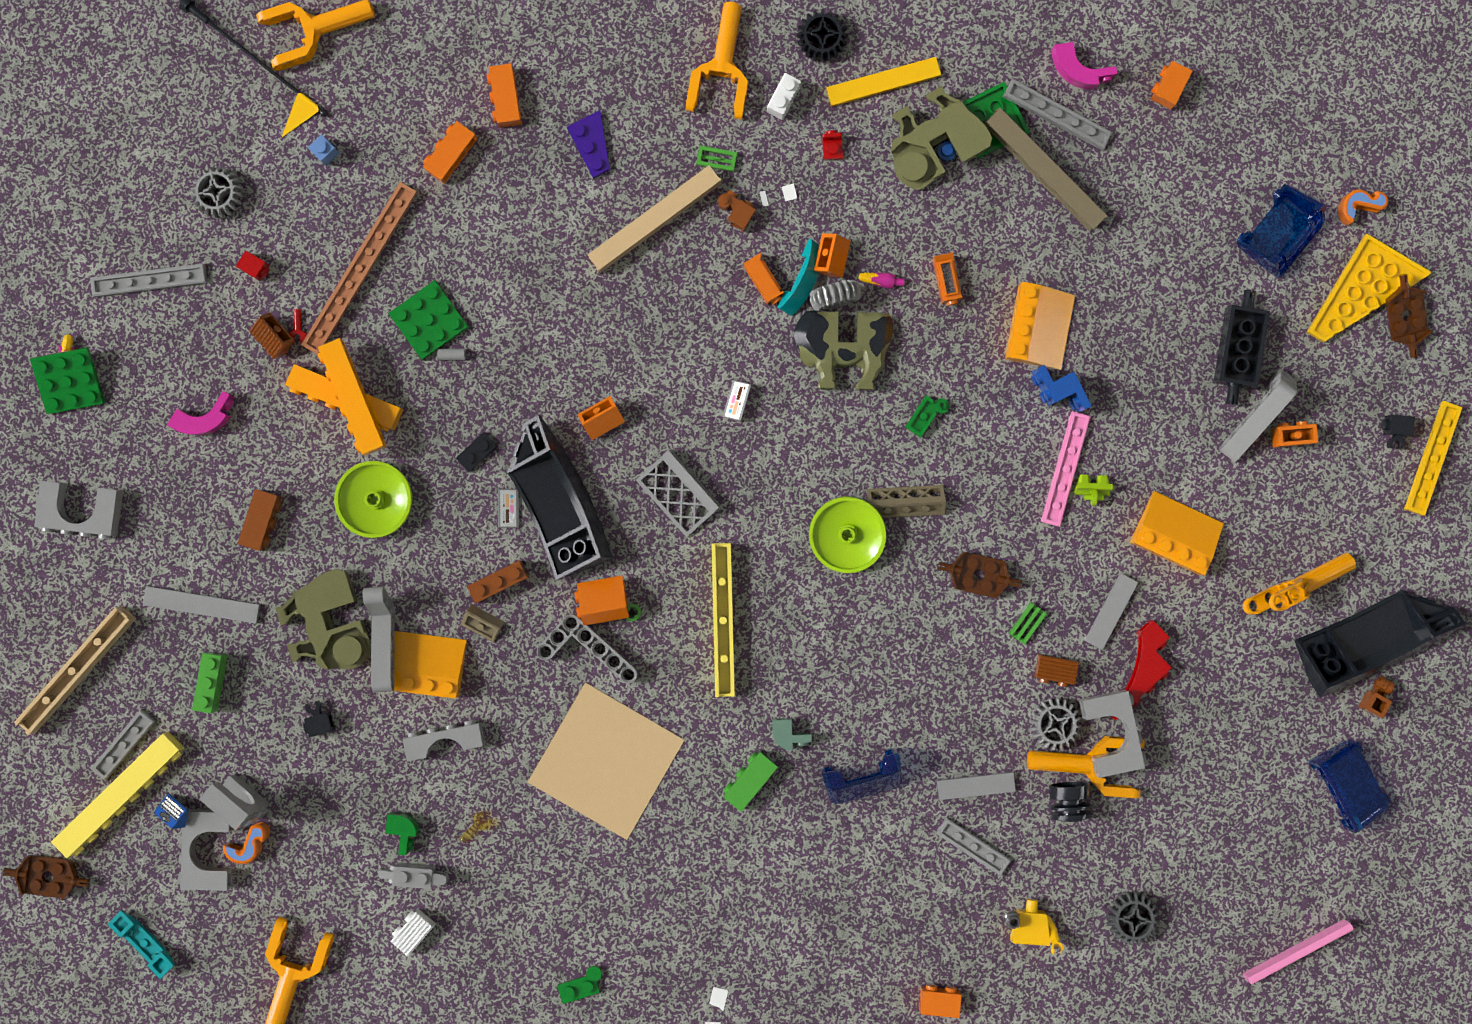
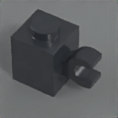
(1397, 427)
(318, 722)

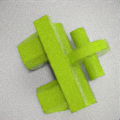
(1093, 491)

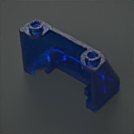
(1283, 231)
(1351, 785)
(844, 791)

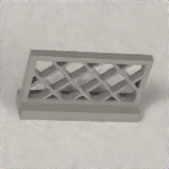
(690, 481)

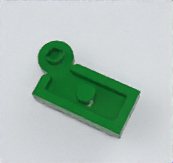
(925, 414)
(581, 986)

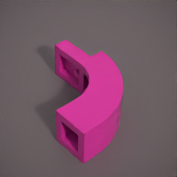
(1074, 72)
(206, 424)

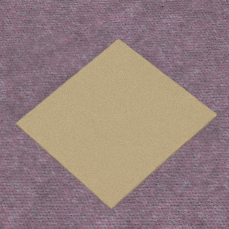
(606, 761)

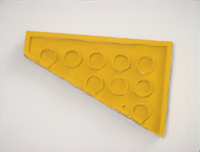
(1363, 286)

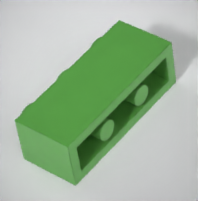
(209, 682)
(749, 780)

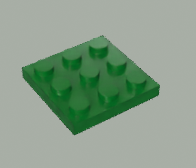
(987, 103)
(428, 320)
(67, 380)

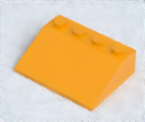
(1039, 326)
(1177, 534)
(428, 664)

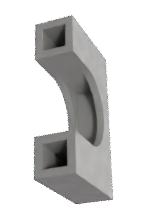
(52, 515)
(1129, 754)
(235, 802)
(193, 873)

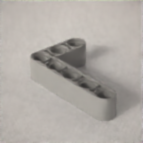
(1281, 392)
(382, 638)
(589, 645)

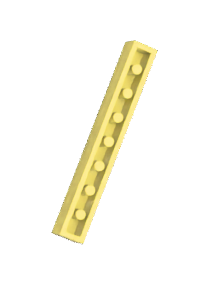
(118, 795)

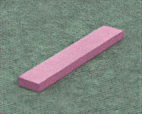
(1065, 469)
(1298, 951)

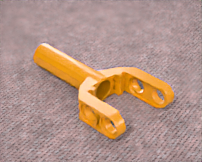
(313, 27)
(722, 63)
(1301, 586)
(1083, 764)
(289, 972)

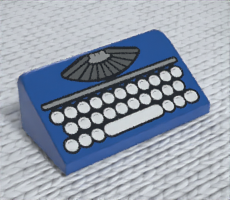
(172, 812)

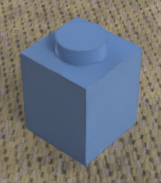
(323, 150)

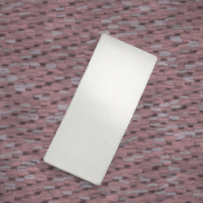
(788, 191)

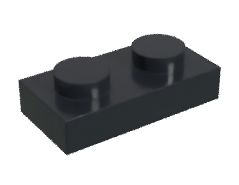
(476, 452)

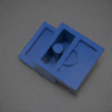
(1055, 391)

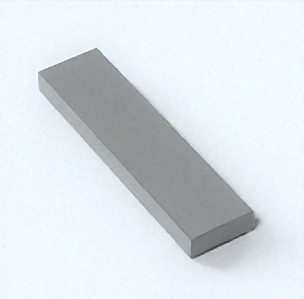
(1111, 611)
(123, 744)
(975, 785)
(973, 846)

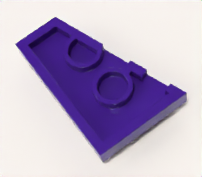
(591, 144)

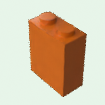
(601, 600)

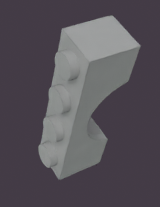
(468, 736)

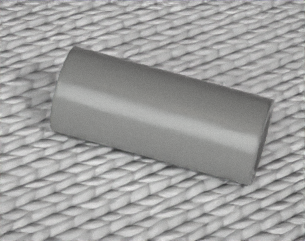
(451, 354)

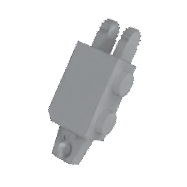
(414, 875)

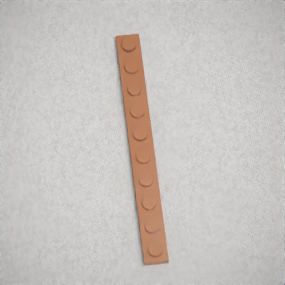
(359, 267)

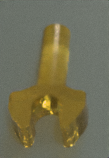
(476, 826)

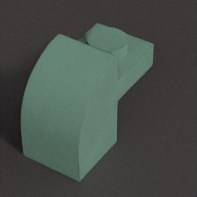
(783, 734)

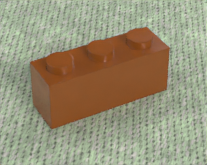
(260, 520)
(498, 581)

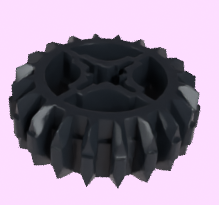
(829, 35)

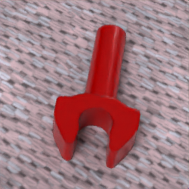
(297, 326)

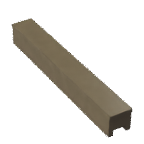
(1044, 169)

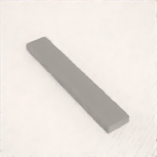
(1057, 114)
(148, 280)
(201, 604)

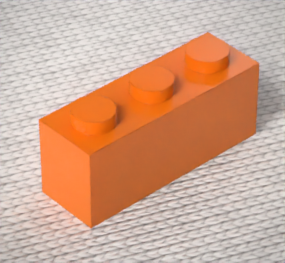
(504, 95)
(449, 152)

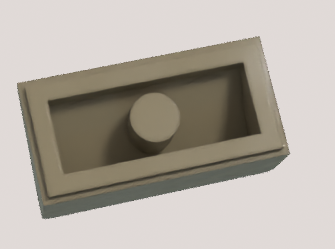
(482, 623)

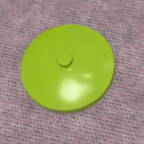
(373, 499)
(847, 534)

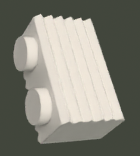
(783, 96)
(413, 932)

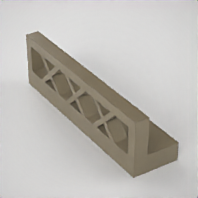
(908, 505)

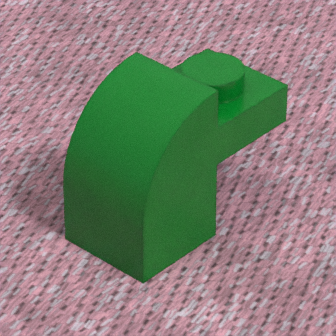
(406, 827)

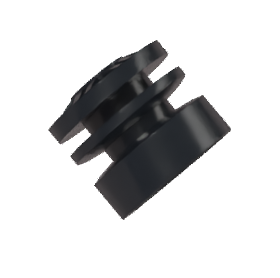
(1070, 801)

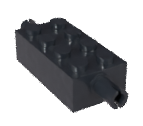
(1241, 347)

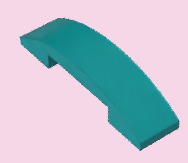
(804, 282)
(144, 942)

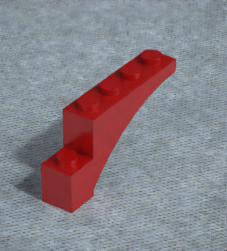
(1149, 664)

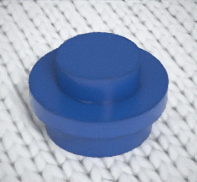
(946, 151)

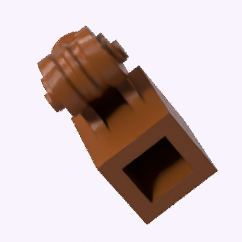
(741, 212)
(1375, 701)

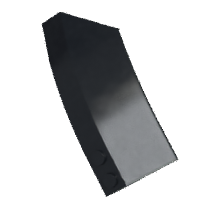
(557, 502)
(1373, 640)

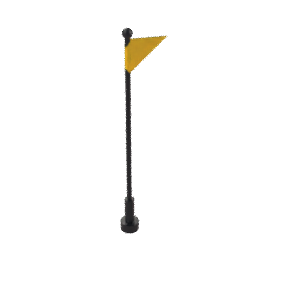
(303, 106)

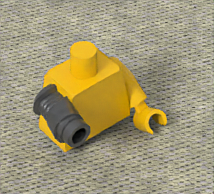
(1032, 927)

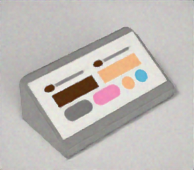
(736, 400)
(508, 508)

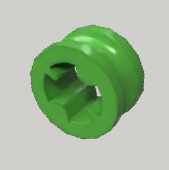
(635, 616)

